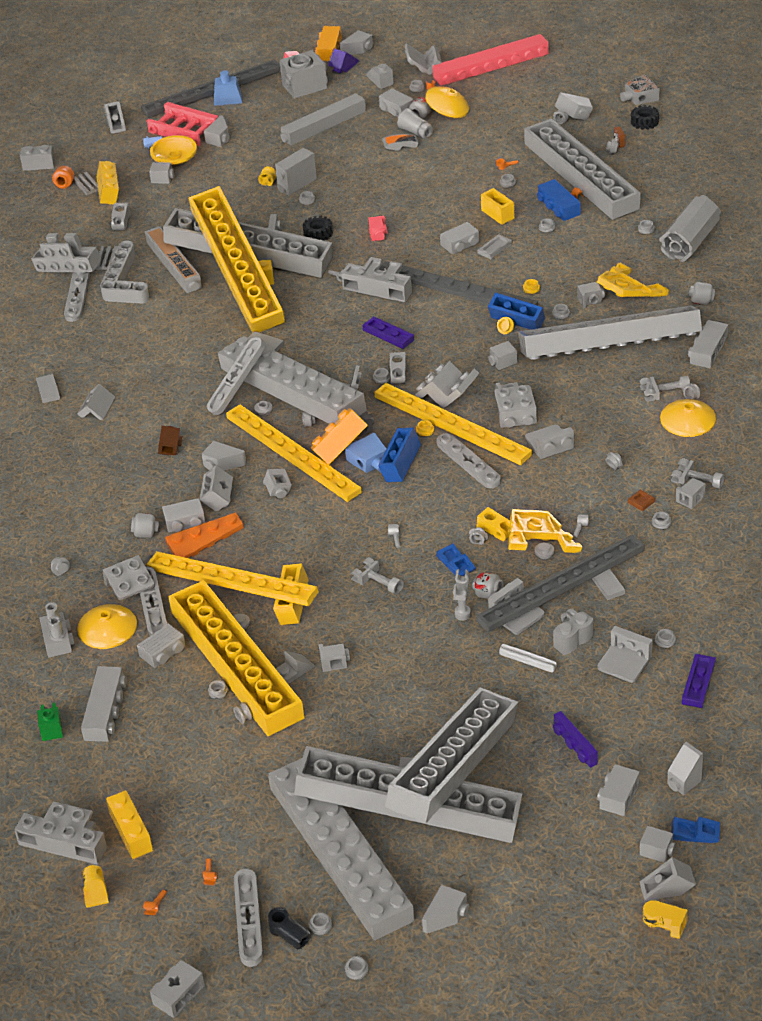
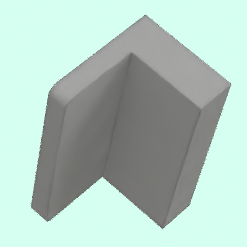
(97, 402)

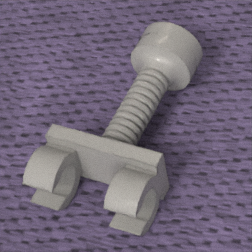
(654, 392)
(688, 466)
(372, 567)
(460, 590)

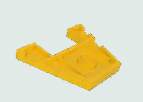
(625, 286)
(538, 525)

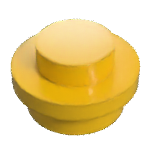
(531, 286)
(505, 325)
(425, 428)

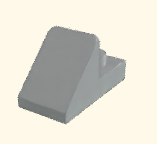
(294, 666)

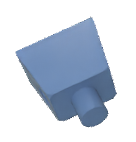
(227, 90)
(366, 453)

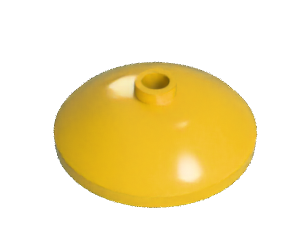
(447, 102)
(173, 149)
(688, 417)
(107, 626)

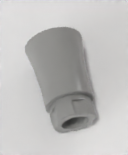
(413, 123)

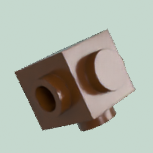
(169, 440)

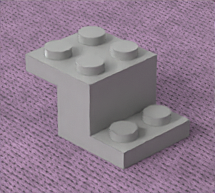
(445, 384)

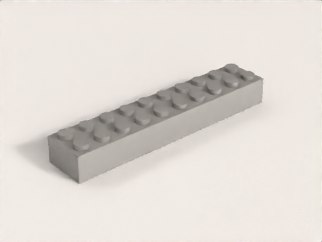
(582, 169)
(283, 249)
(610, 331)
(296, 383)
(451, 755)
(365, 785)
(345, 856)

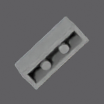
(708, 344)

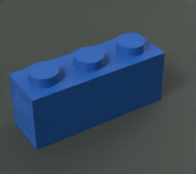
(559, 200)
(521, 312)
(399, 455)

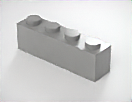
(103, 704)

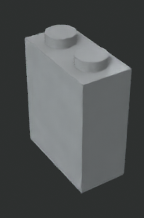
(295, 171)

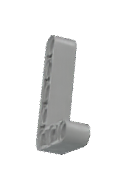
(113, 284)

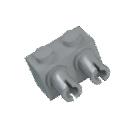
(55, 631)

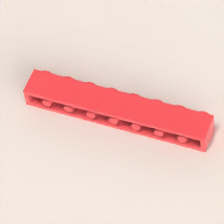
(490, 59)

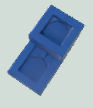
(455, 560)
(702, 830)

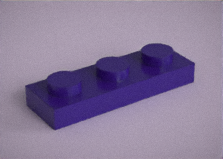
(388, 332)
(698, 680)
(574, 739)

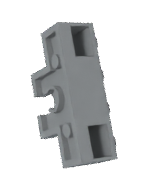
(65, 256)
(378, 283)
(63, 832)

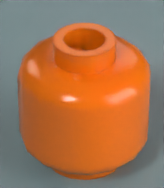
(63, 177)

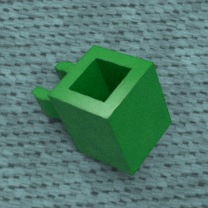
(49, 723)

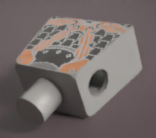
(640, 91)

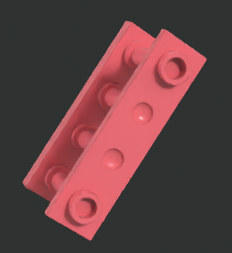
(181, 114)

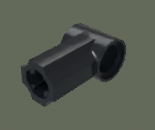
(287, 928)

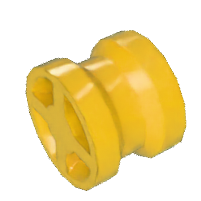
(267, 176)

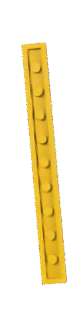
(454, 424)
(294, 453)
(233, 578)

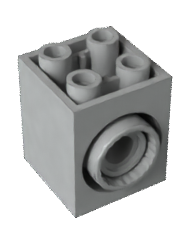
(303, 74)

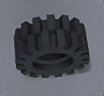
(644, 117)
(318, 228)

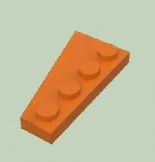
(192, 540)

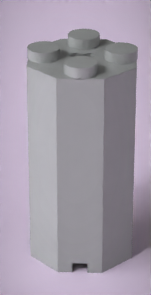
(690, 228)

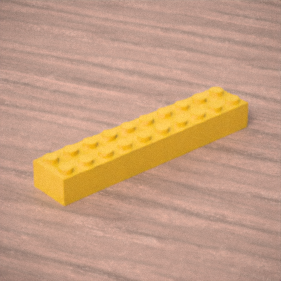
(236, 260)
(236, 658)

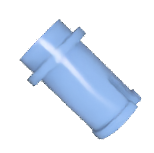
(148, 142)

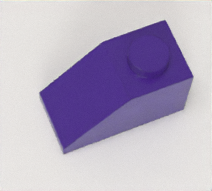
(341, 61)

